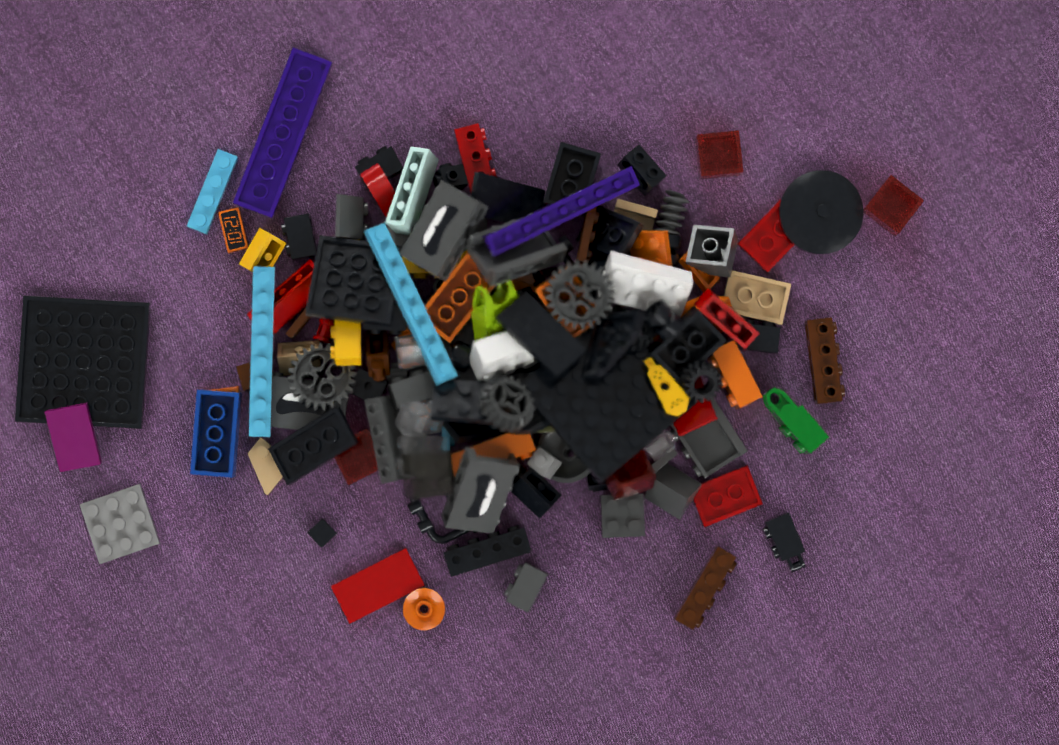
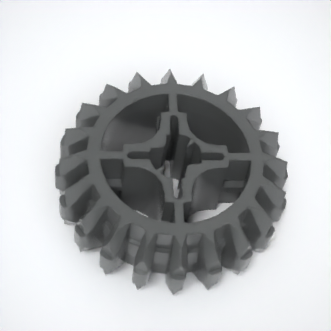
(508, 399)

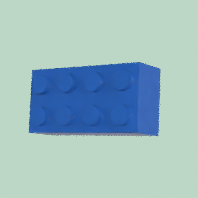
(216, 433)

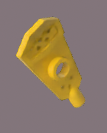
(671, 394)

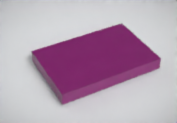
(73, 437)

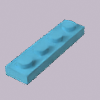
(212, 191)

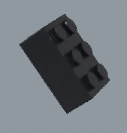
(571, 172)
(692, 343)

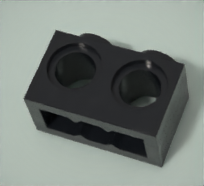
(645, 169)

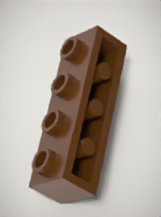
(823, 360)
(705, 586)

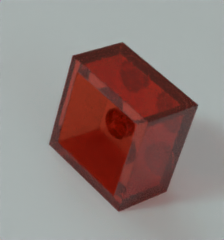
(719, 154)
(893, 205)
(359, 460)
(632, 477)

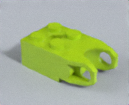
(488, 307)

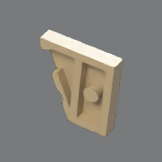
(264, 465)

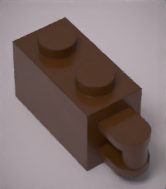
(378, 355)

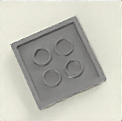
(119, 523)

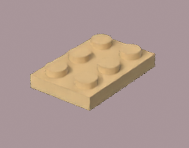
(757, 297)

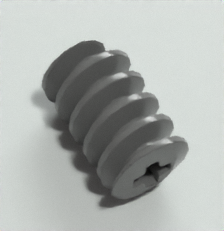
(671, 212)

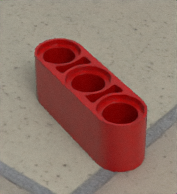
(379, 187)

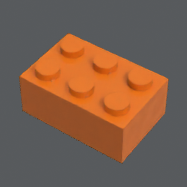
(735, 375)

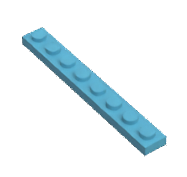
(410, 303)
(261, 351)

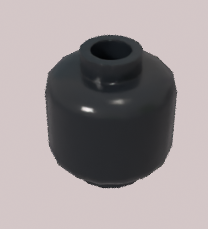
(459, 355)

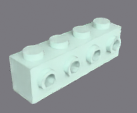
(411, 190)

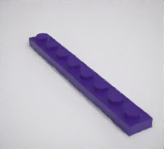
(561, 211)

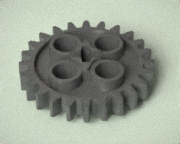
(592, 280)
(305, 369)

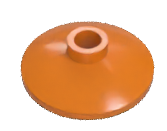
(416, 617)

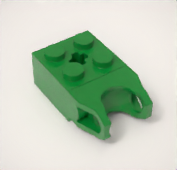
(795, 422)

